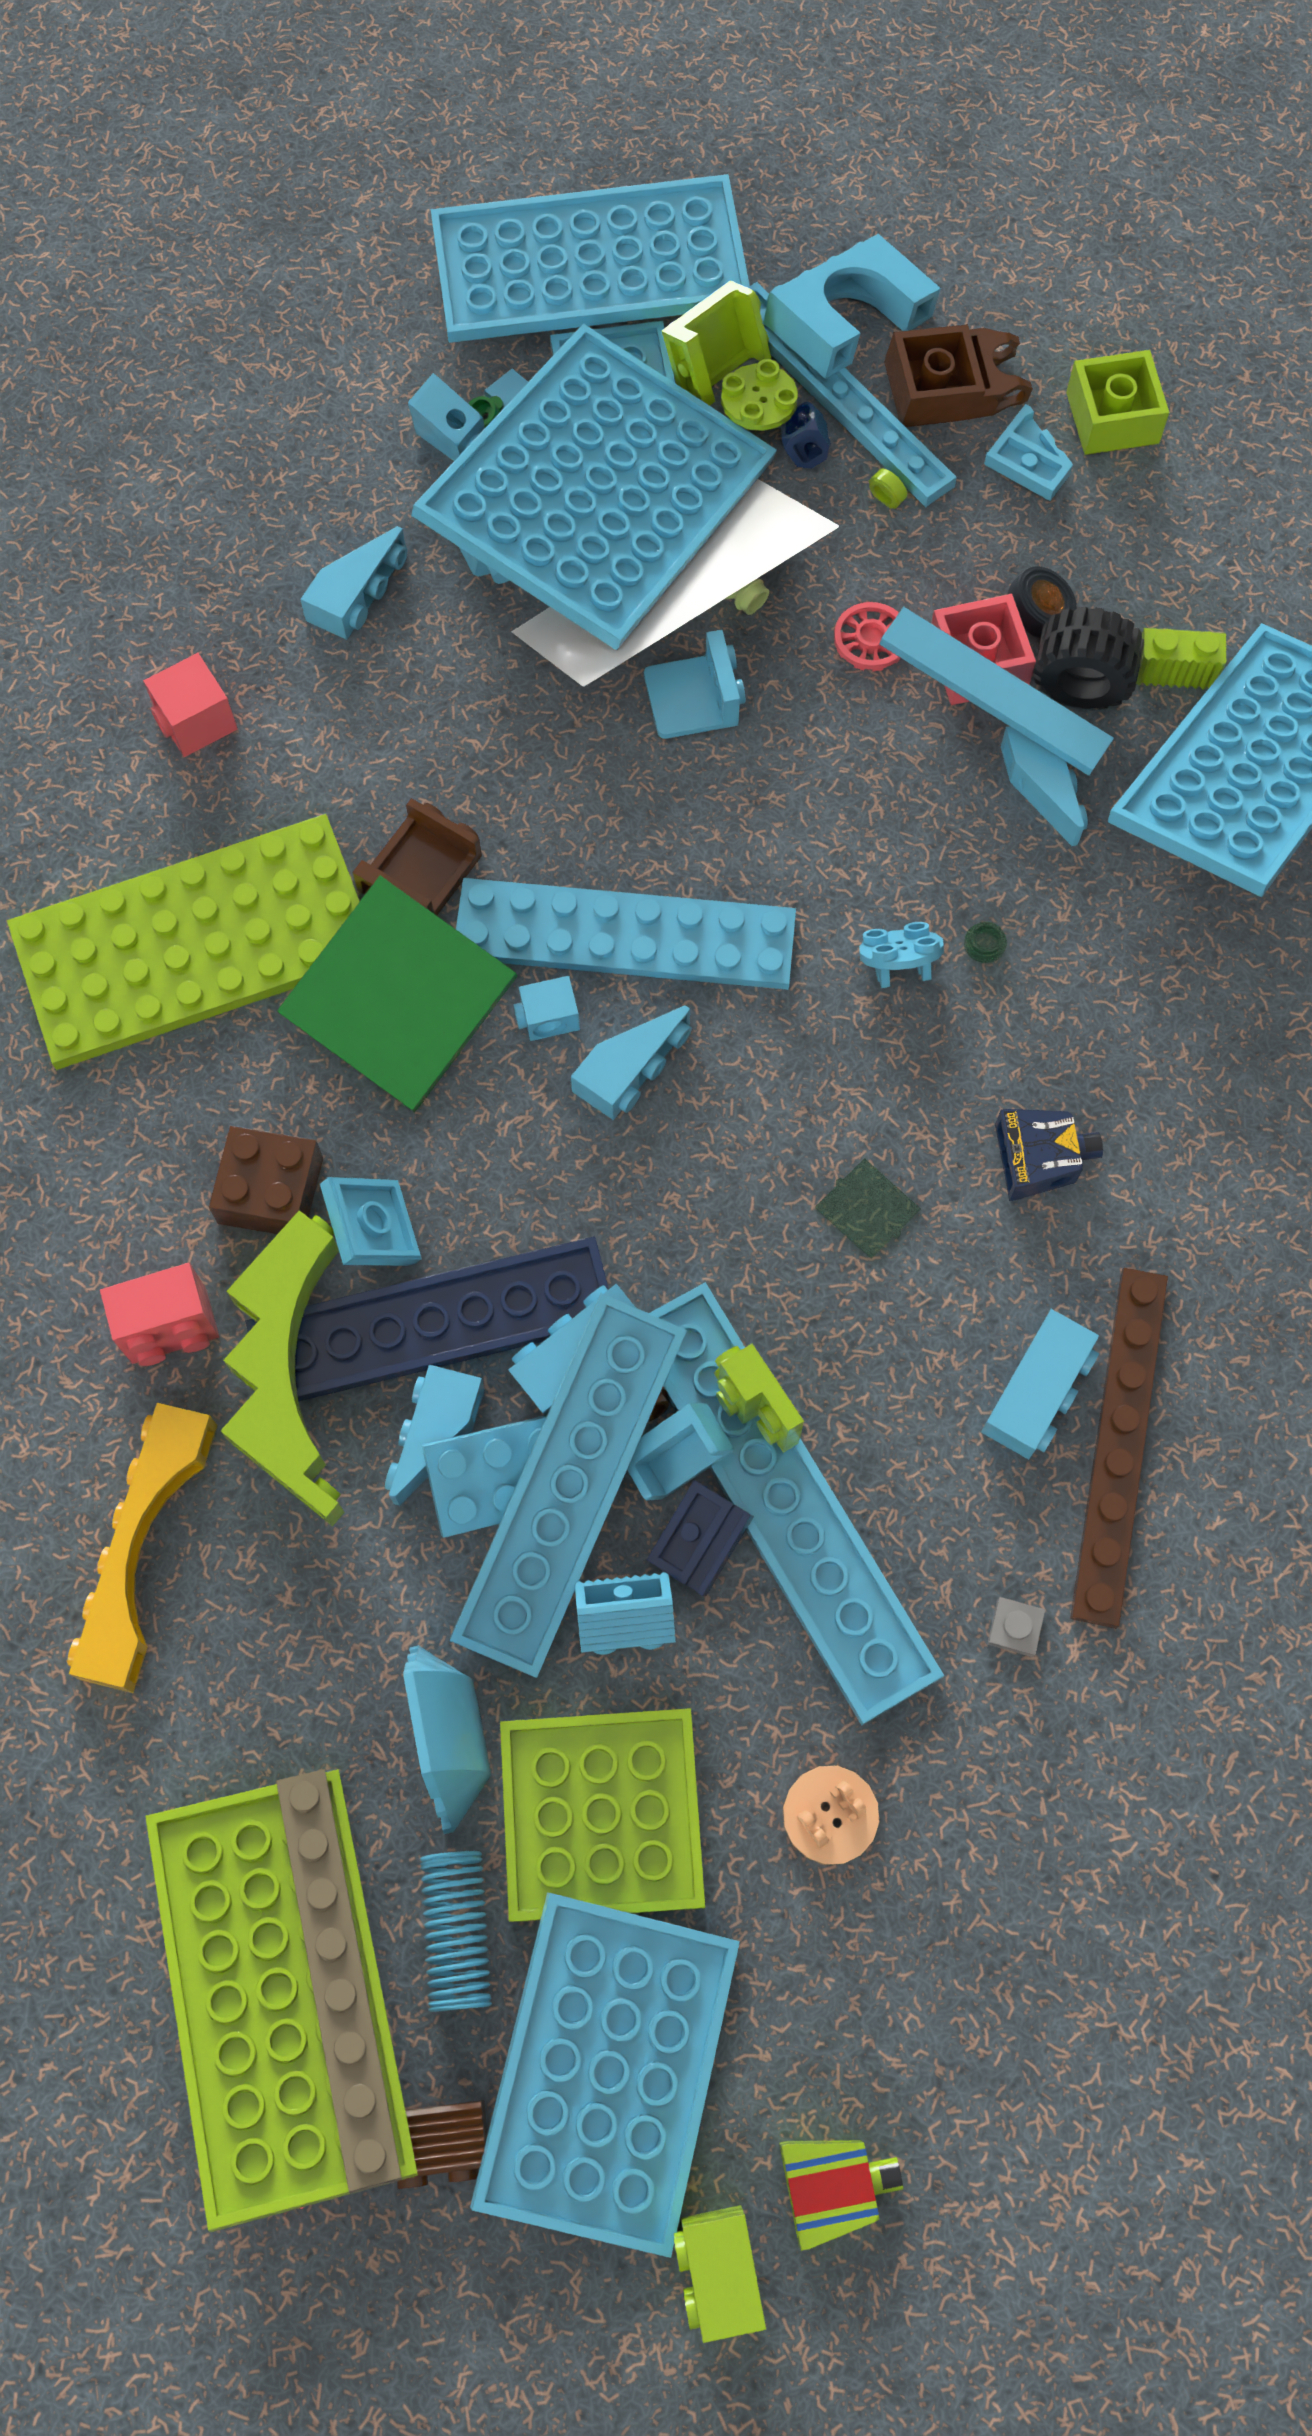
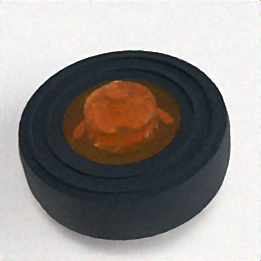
(1039, 596)

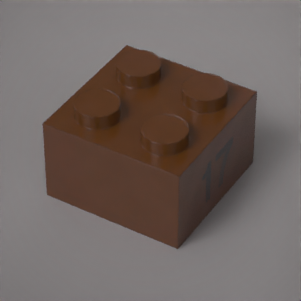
(264, 1179)

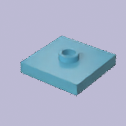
(370, 1221)

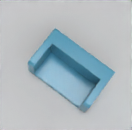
(678, 1451)

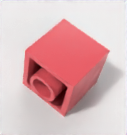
(190, 705)

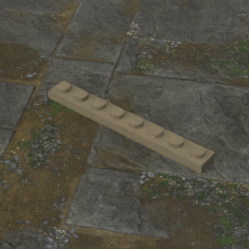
(338, 1983)

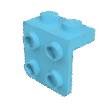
(696, 691)

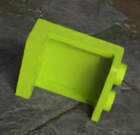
(716, 339)

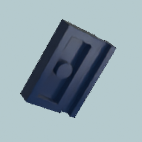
(700, 1538)

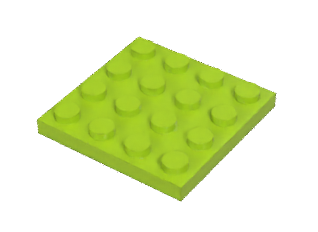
(602, 1812)

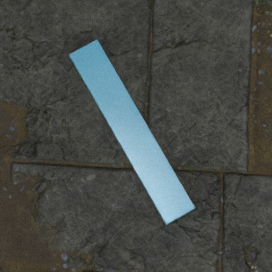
(996, 691)

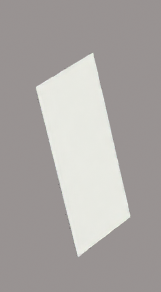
(749, 542)

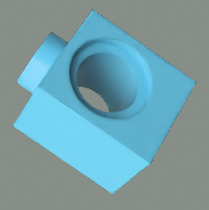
(547, 1008)

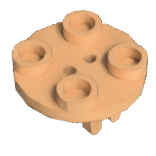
(812, 1828)

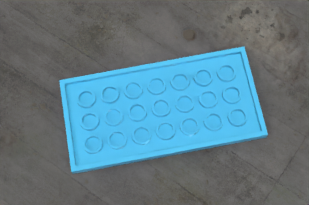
(586, 257)
(1237, 769)

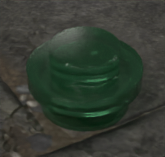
(985, 942)

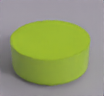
(888, 488)

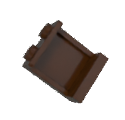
(424, 857)

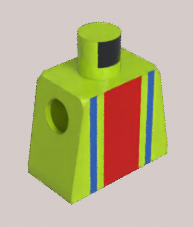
(834, 2187)

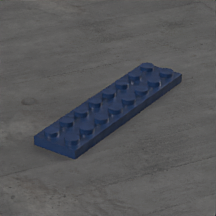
(442, 1318)

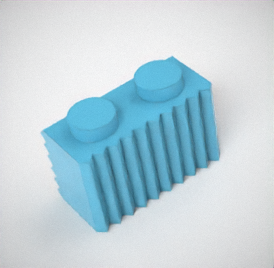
(625, 1613)

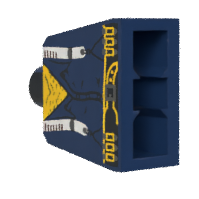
(1042, 1150)

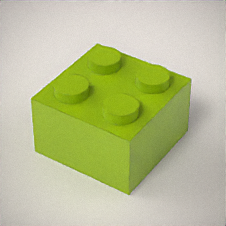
(1117, 402)
(722, 2272)

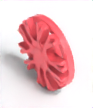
(866, 637)

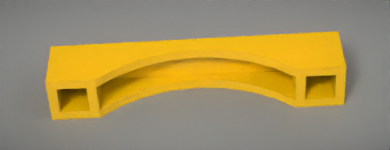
(112, 1640)

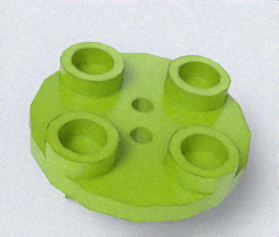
(773, 387)

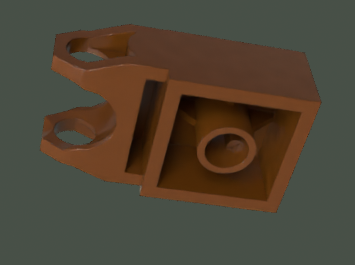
(952, 374)

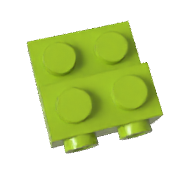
(753, 1391)

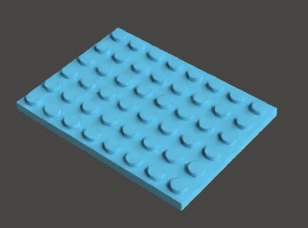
(595, 485)

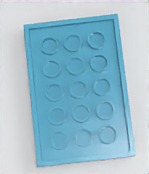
(606, 2076)

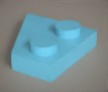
(1030, 456)

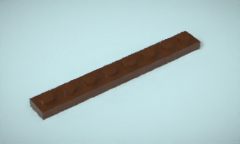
(1119, 1449)

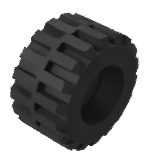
(1089, 658)

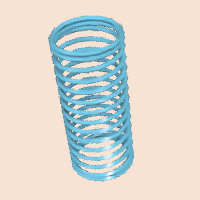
(476, 1999)

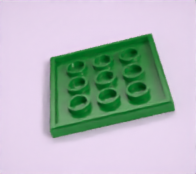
(397, 993)

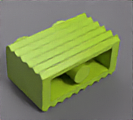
(1181, 657)

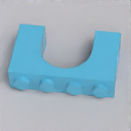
(866, 272)

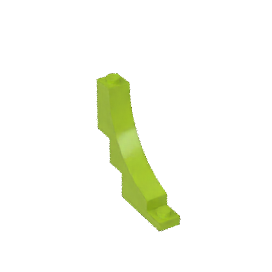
(270, 1422)

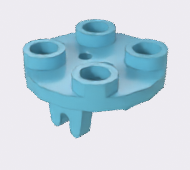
(901, 950)

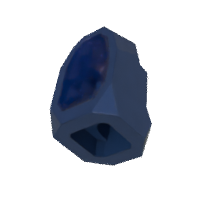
(806, 436)

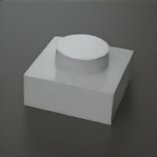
(1016, 1627)

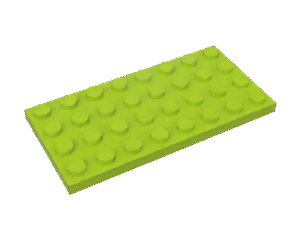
(183, 940)
(250, 2006)

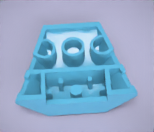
(446, 1734)

